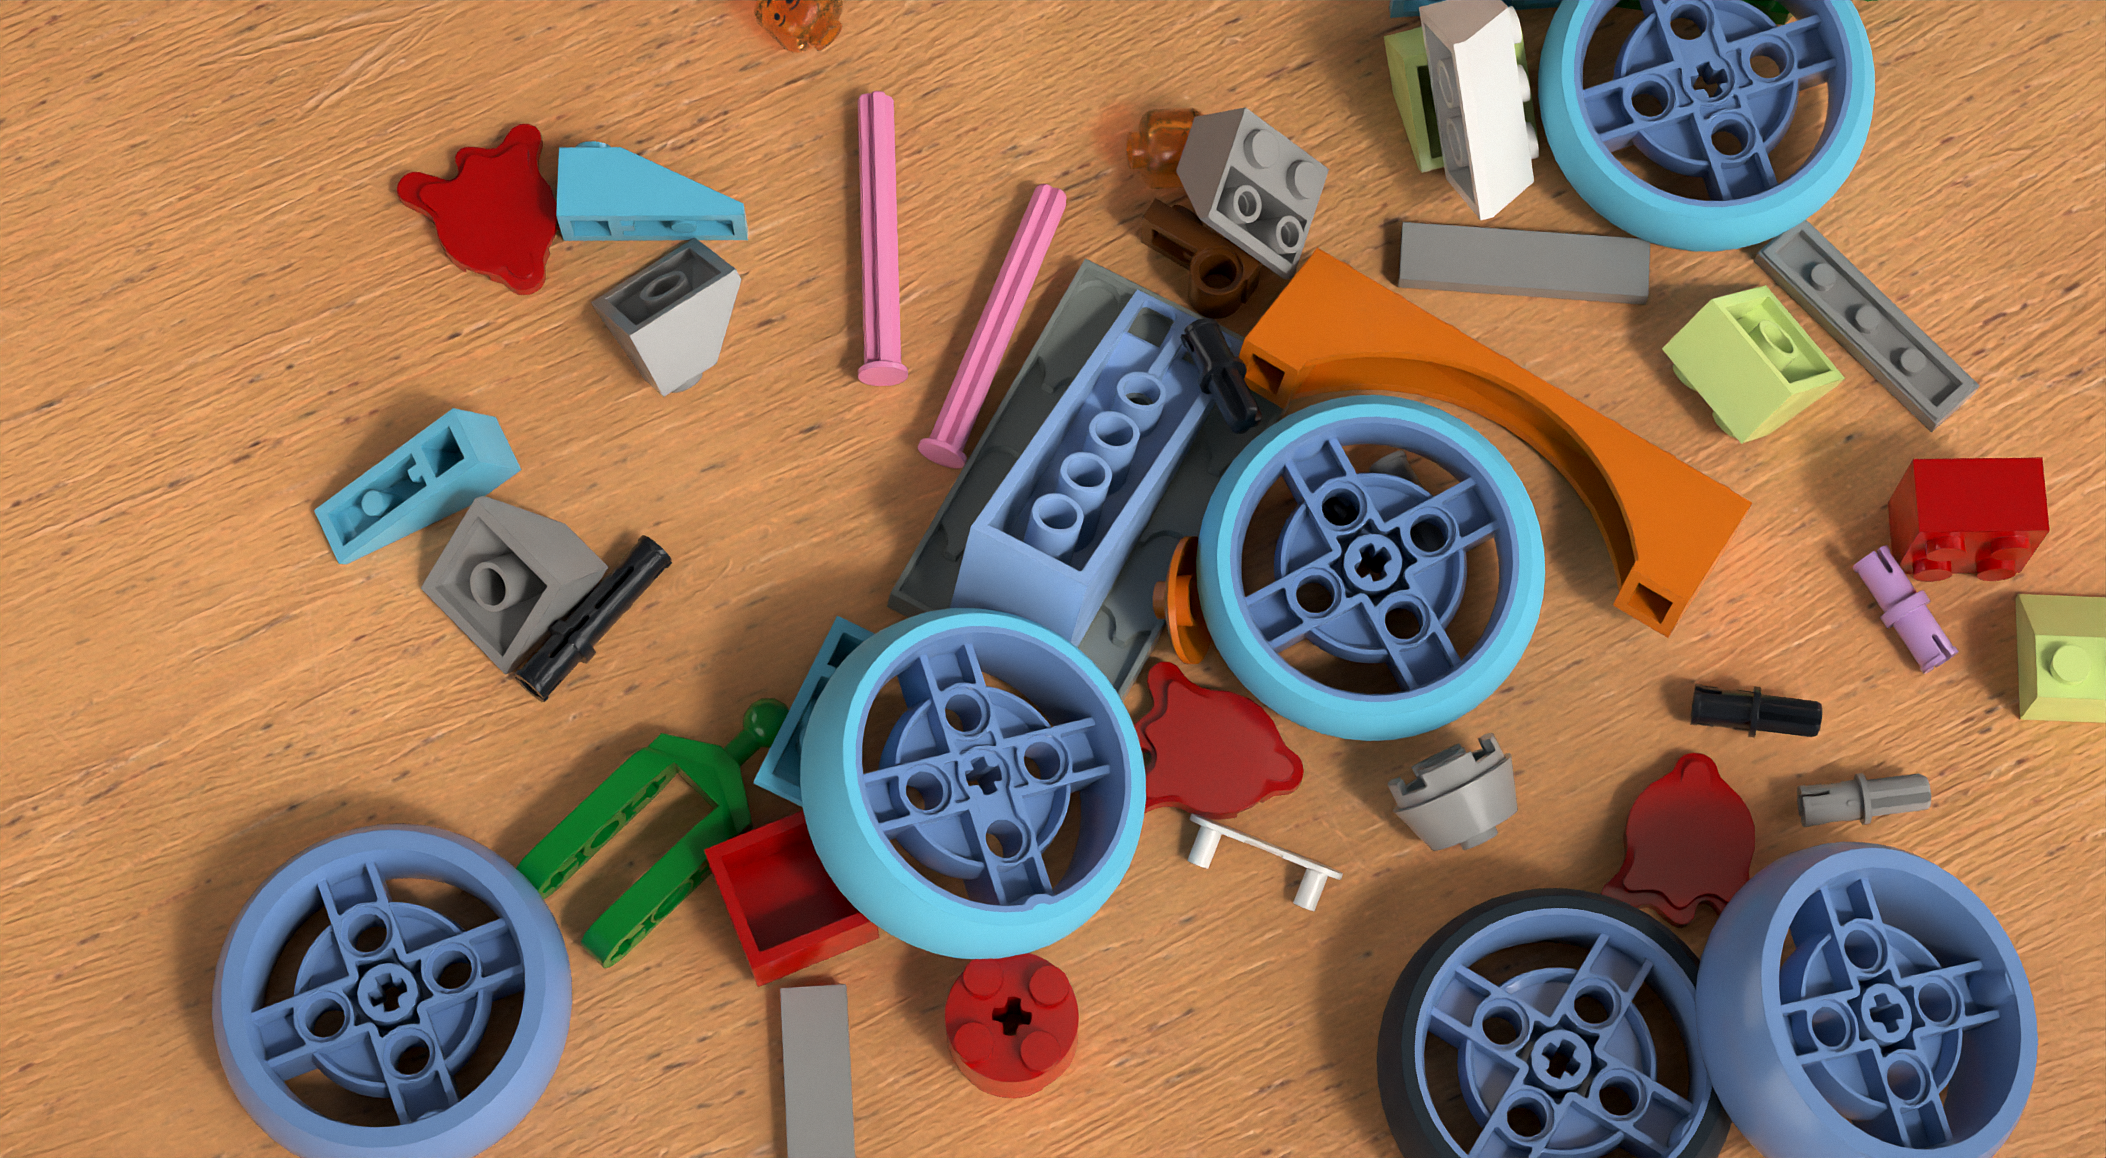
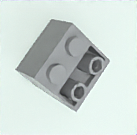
(1252, 186)

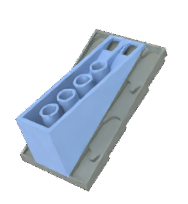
(1085, 478)

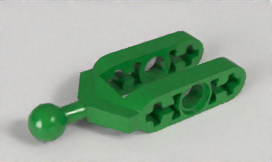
(710, 771)

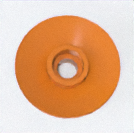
(1180, 604)

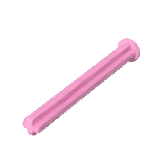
(879, 242)
(994, 329)

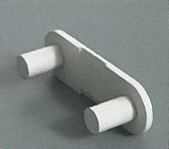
(1312, 881)

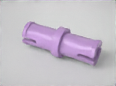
(1905, 609)

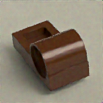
(1184, 240)

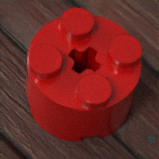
(1042, 1046)

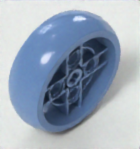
(1871, 1015)
(278, 1042)

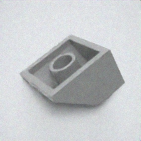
(673, 315)
(511, 579)

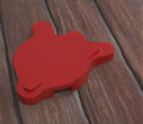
(494, 212)
(1211, 749)
(1685, 844)

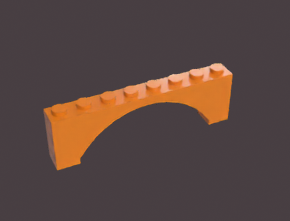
(1653, 510)

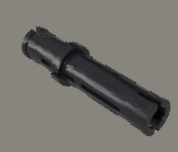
(576, 637)

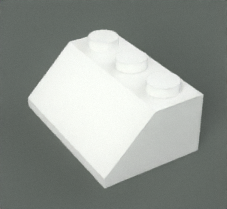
(1480, 100)

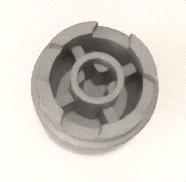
(1458, 795)

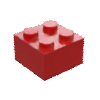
(1968, 517)
(784, 900)

